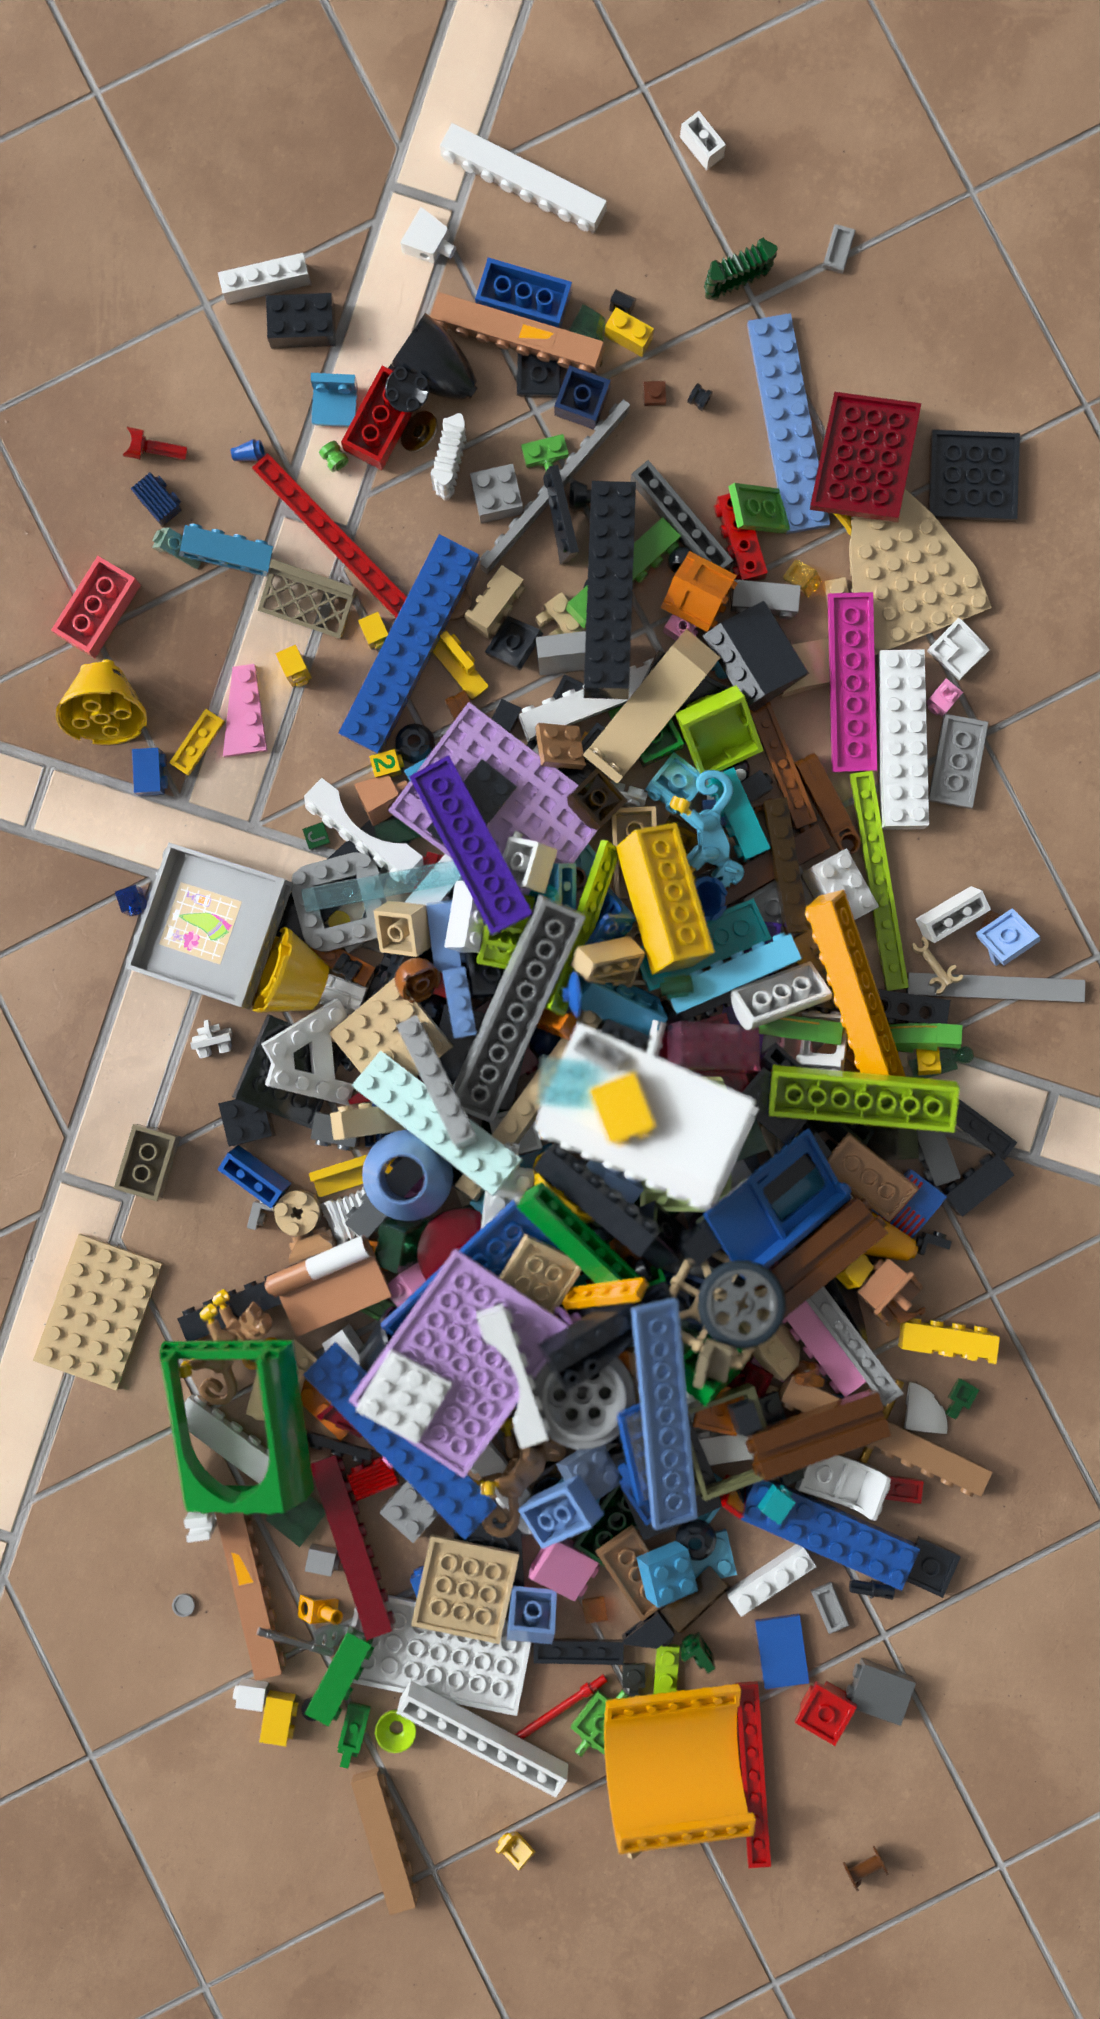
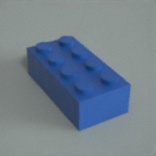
(524, 292)

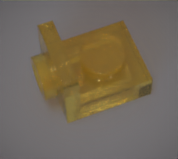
(803, 575)

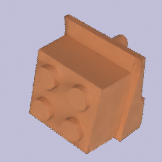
(888, 1283)

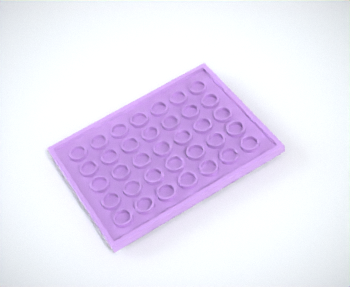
(448, 1340)

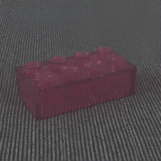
(713, 1047)

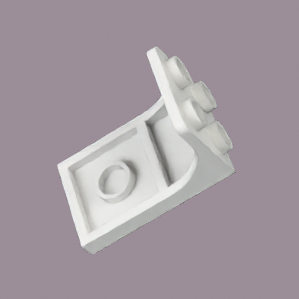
(847, 1483)

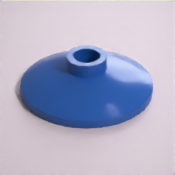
(573, 995)

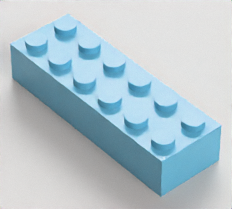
(739, 971)

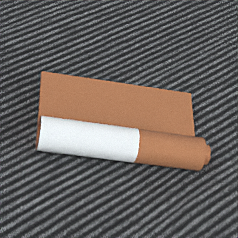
(330, 1285)

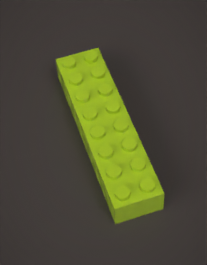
(863, 1098)

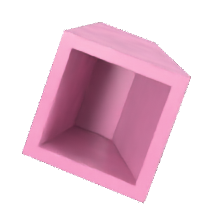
(563, 1569)

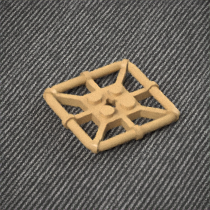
(722, 1317)

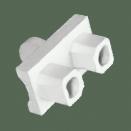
(208, 1037)

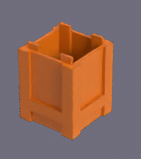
(699, 591)

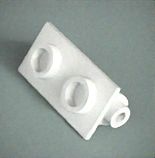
(635, 796)

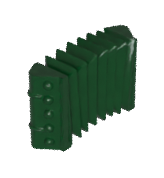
(739, 269)

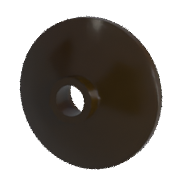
(419, 431)

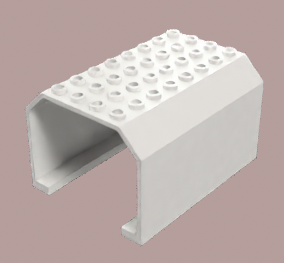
(695, 1119)

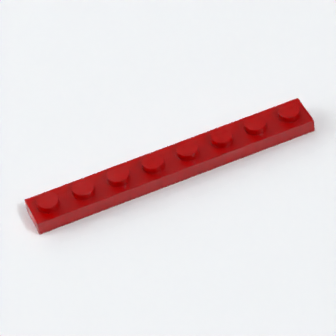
(753, 1773)

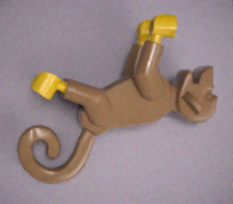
(250, 1326)
(520, 1472)

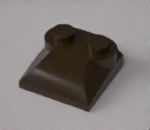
(595, 800)

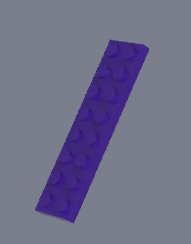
(470, 845)

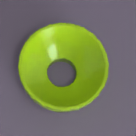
(393, 1741)

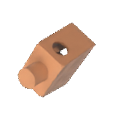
(378, 796)

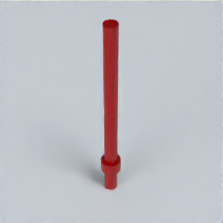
(585, 1691)

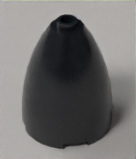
(438, 358)

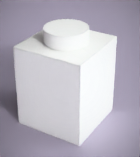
(251, 1694)

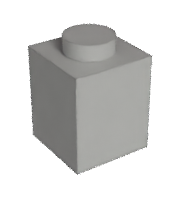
(322, 1560)

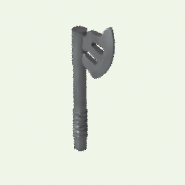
(317, 1647)

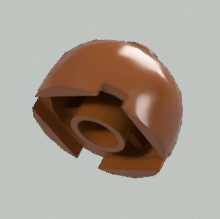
(418, 978)

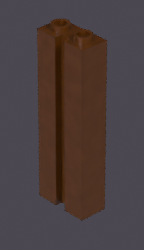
(827, 1251)
(818, 1435)

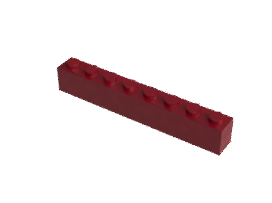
(352, 1546)

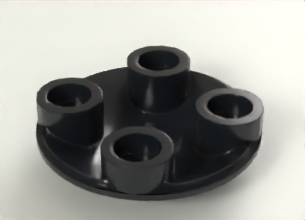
(406, 390)

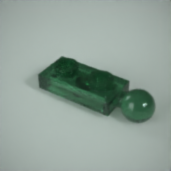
(947, 1060)

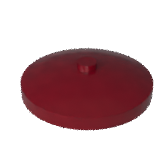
(444, 1234)

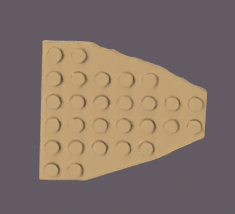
(914, 573)

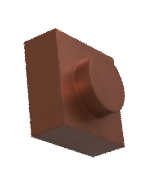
(654, 393)

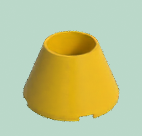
(291, 978)

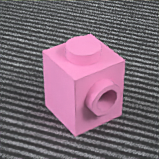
(676, 626)

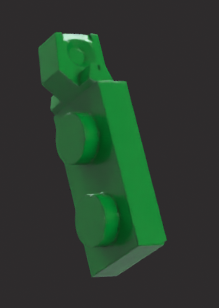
(352, 1732)

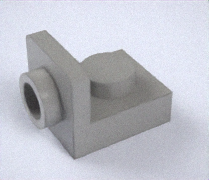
(257, 1215)

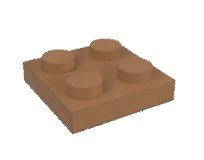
(560, 746)

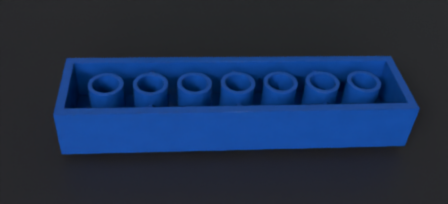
(836, 1535)

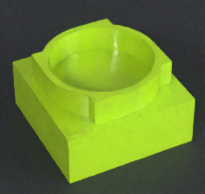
(719, 730)

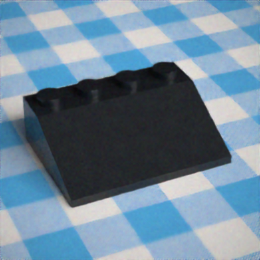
(756, 655)

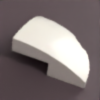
(924, 1411)

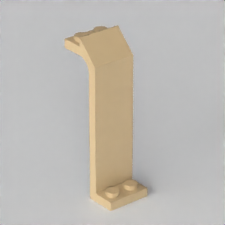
(651, 706)

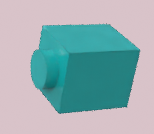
(777, 1503)

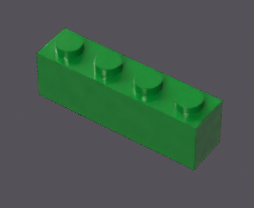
(339, 1677)

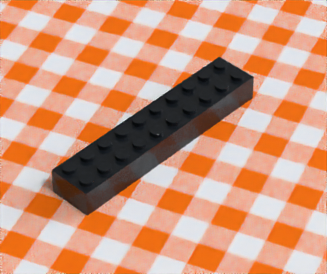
(609, 590)

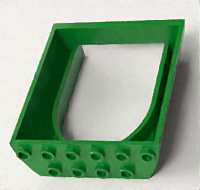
(289, 1466)

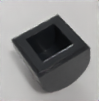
(622, 301)

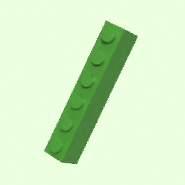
(647, 554)

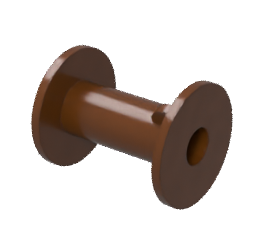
(865, 1869)

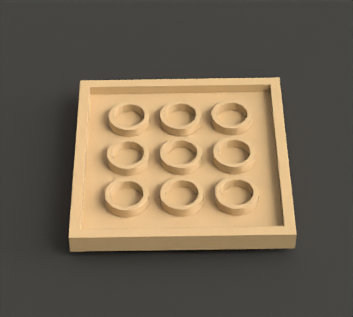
(374, 1030)
(465, 1589)

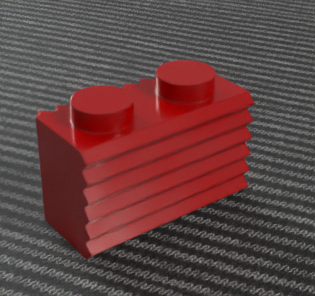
(372, 1478)

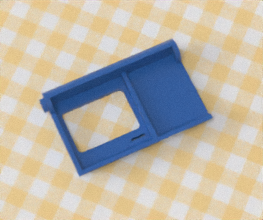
(747, 1221)

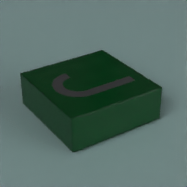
(316, 836)

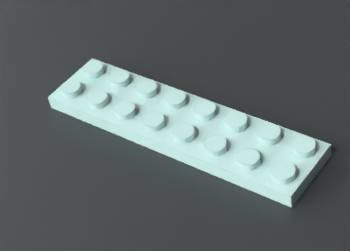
(410, 1104)

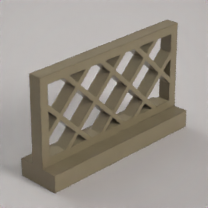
(318, 583)

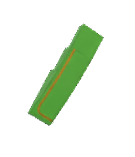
(804, 1029)
(926, 1036)

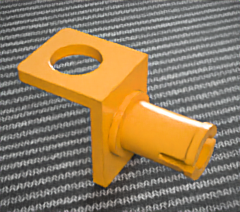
(320, 1610)

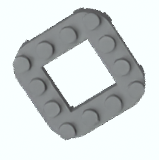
(312, 923)

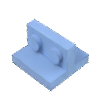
(1007, 937)

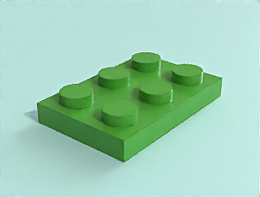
(758, 508)

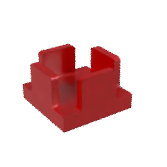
(825, 1711)

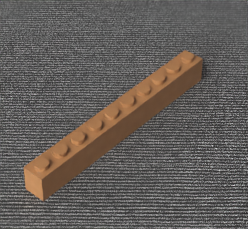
(902, 1443)

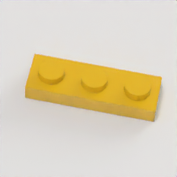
(197, 742)

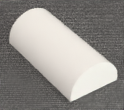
(779, 995)

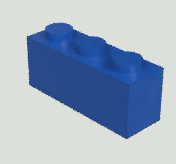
(254, 1176)

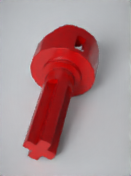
(140, 444)

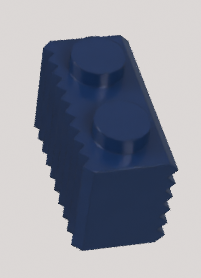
(156, 499)

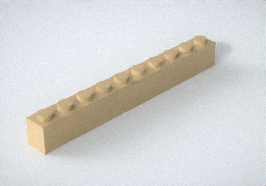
(525, 1109)

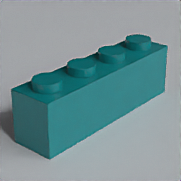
(741, 819)

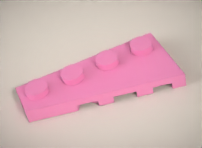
(244, 718)

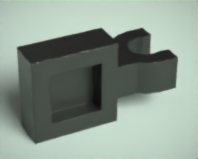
(633, 1677)

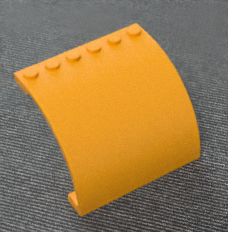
(675, 1769)

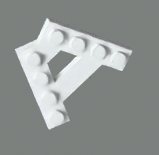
(315, 1031)

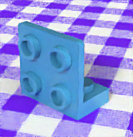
(333, 399)

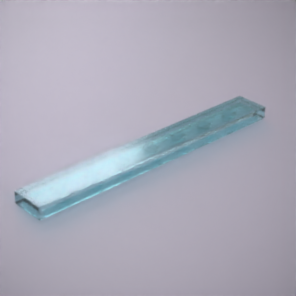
(380, 885)

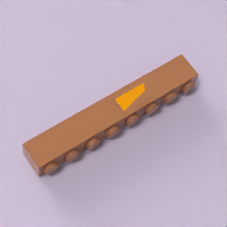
(518, 333)
(251, 1593)

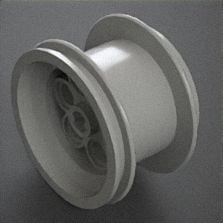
(583, 1430)

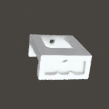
(823, 1061)

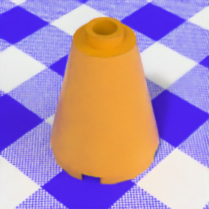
(894, 1245)

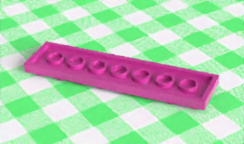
(852, 682)

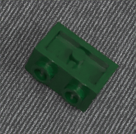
(695, 1645)

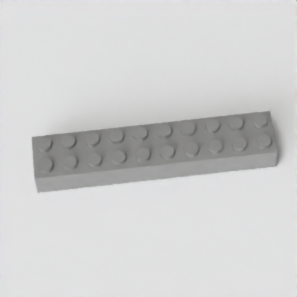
(516, 1007)

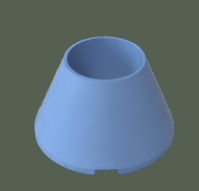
(437, 1177)

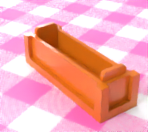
(558, 1025)

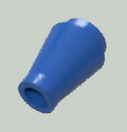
(249, 451)

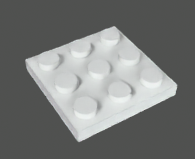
(403, 1396)

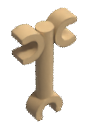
(944, 979)

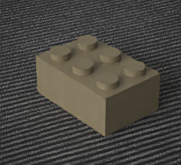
(147, 1162)

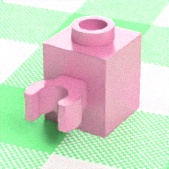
(943, 698)

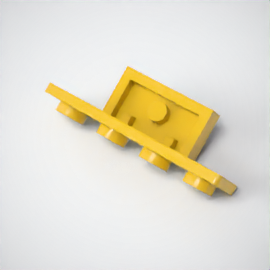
(459, 664)

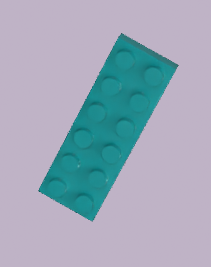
(732, 932)

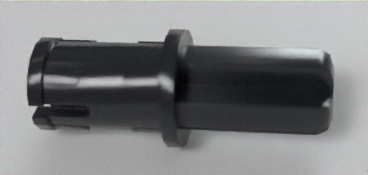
(872, 1589)

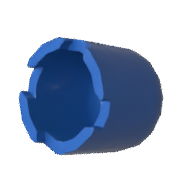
(711, 897)

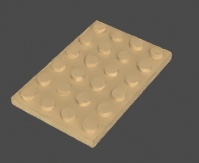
(98, 1311)

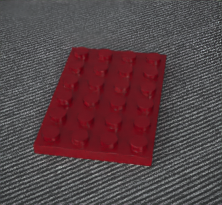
(865, 457)

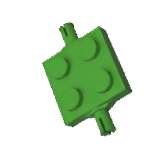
(590, 1723)

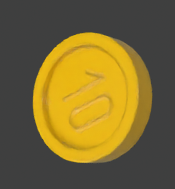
(338, 918)

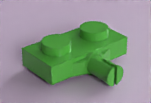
(545, 451)

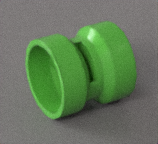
(333, 455)

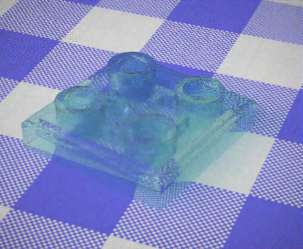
(563, 1082)

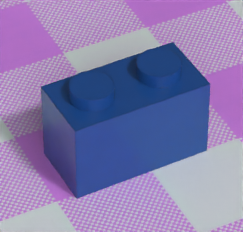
(149, 771)

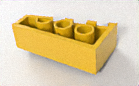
(949, 1340)

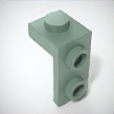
(170, 541)

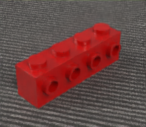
(742, 543)

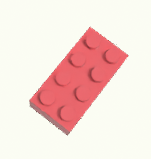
(96, 607)

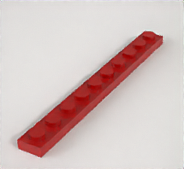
(330, 534)

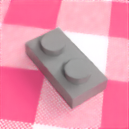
(599, 1052)

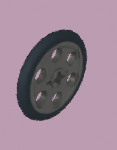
(723, 1278)

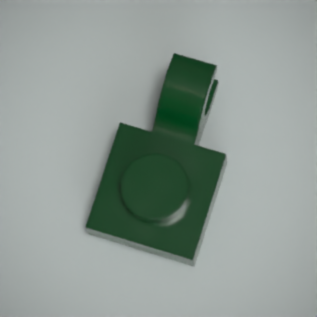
(963, 1396)

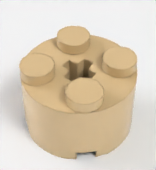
(293, 1224)

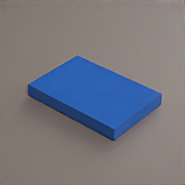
(782, 1651)

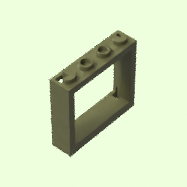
(737, 1481)

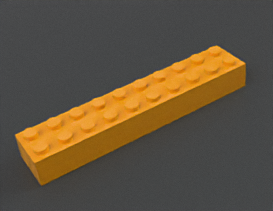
(853, 985)

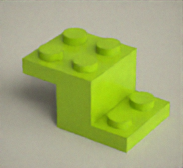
(498, 949)

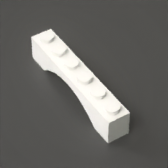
(326, 803)
(497, 1331)

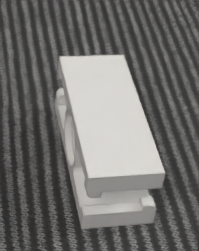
(200, 1525)

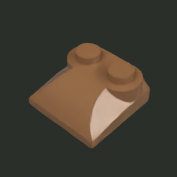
(308, 1246)

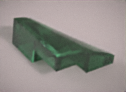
(589, 324)

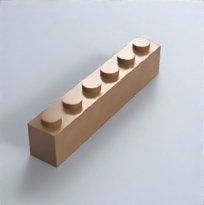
(384, 1840)

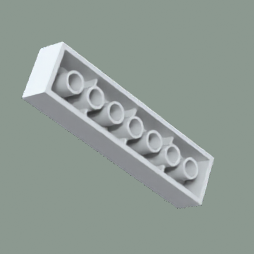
(902, 739)

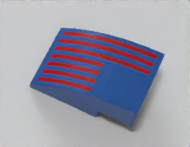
(919, 1207)

